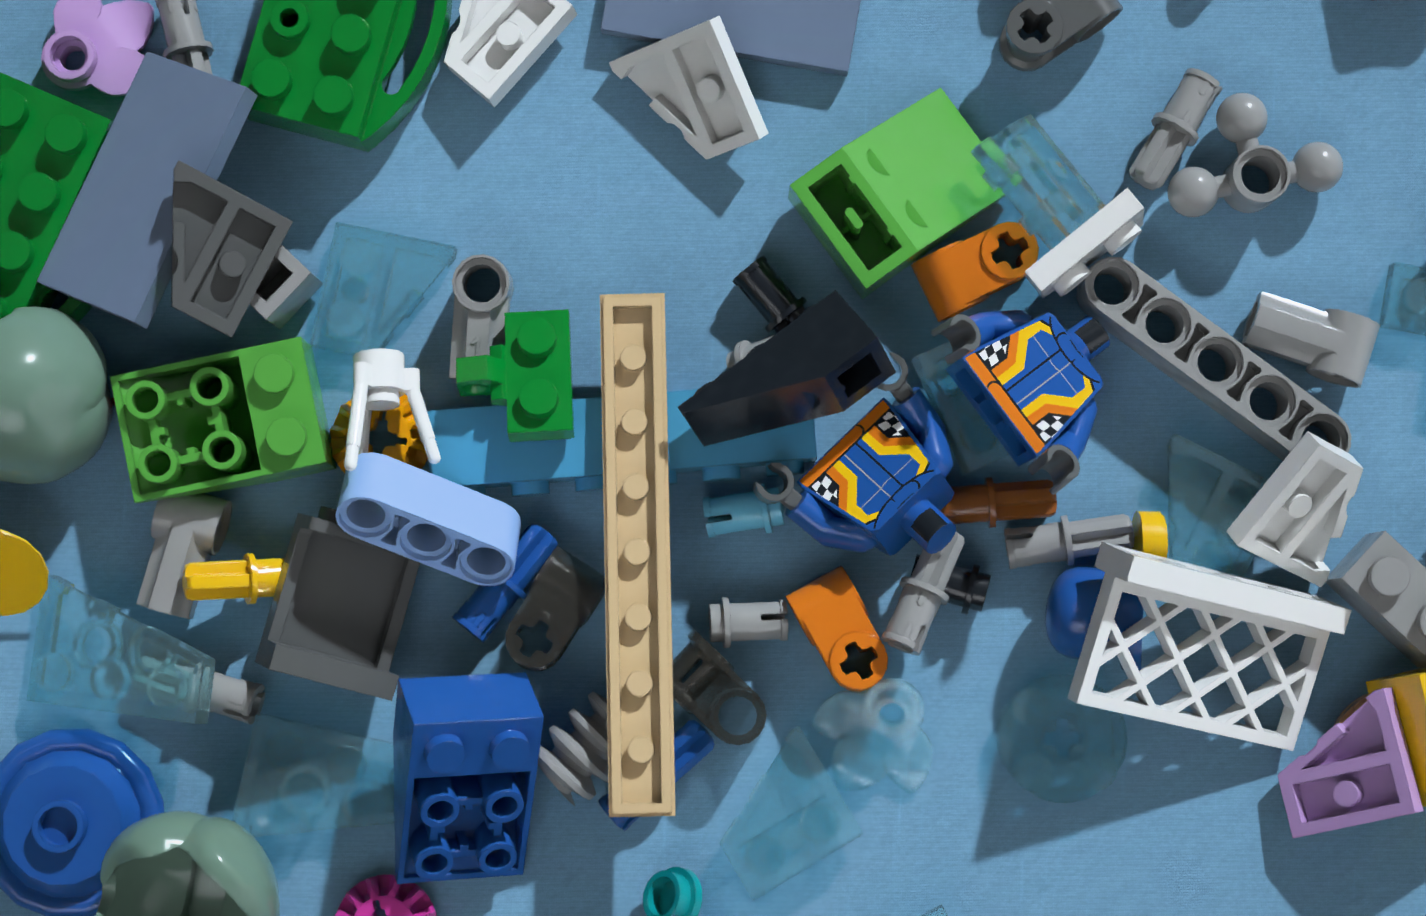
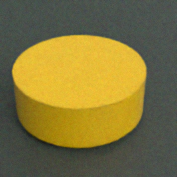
(1150, 533)

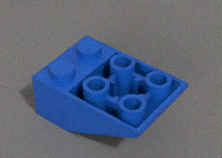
(464, 775)

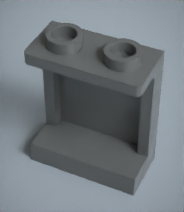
(337, 609)

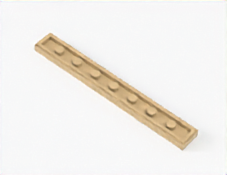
(637, 556)

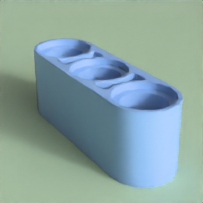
(429, 519)

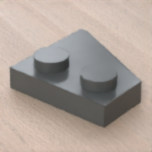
(219, 248)

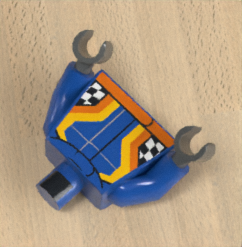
(1030, 383)
(877, 480)

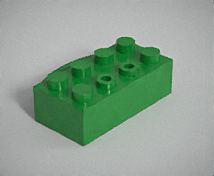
(329, 63)
(43, 165)

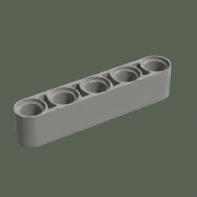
(1180, 360)

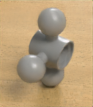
(1242, 120)

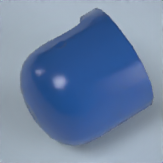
(1072, 606)

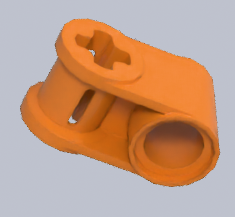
(967, 274)
(835, 620)

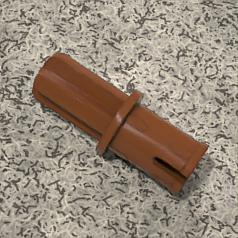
(1001, 502)

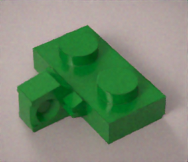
(527, 375)

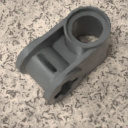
(1061, 26)

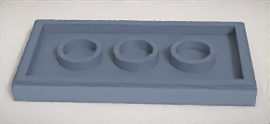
(779, 32)
(120, 226)

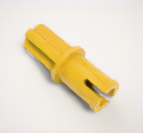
(232, 579)

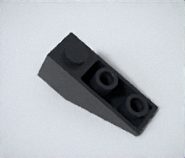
(798, 375)

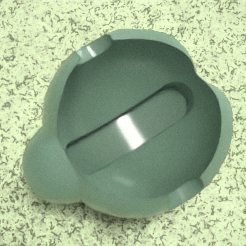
(50, 396)
(187, 868)

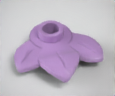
(108, 37)

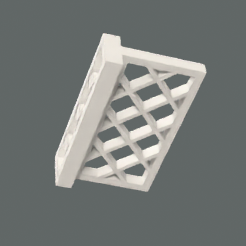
(1204, 592)

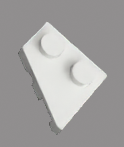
(502, 41)
(697, 87)
(1104, 232)
(1300, 509)

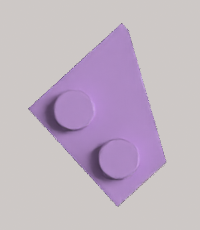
(1353, 773)

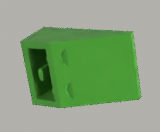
(895, 192)
(223, 421)

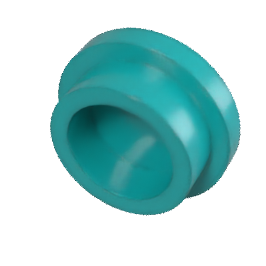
(673, 893)

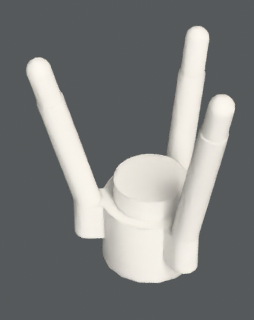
(378, 385)

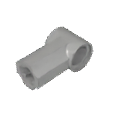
(474, 323)
(1329, 343)
(184, 532)

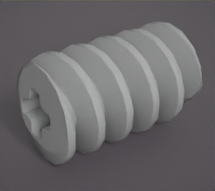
(578, 753)

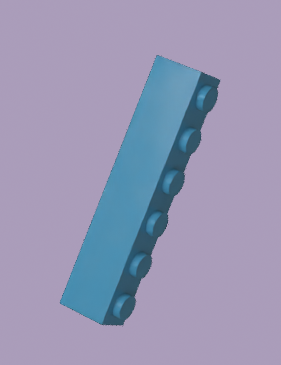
(480, 456)

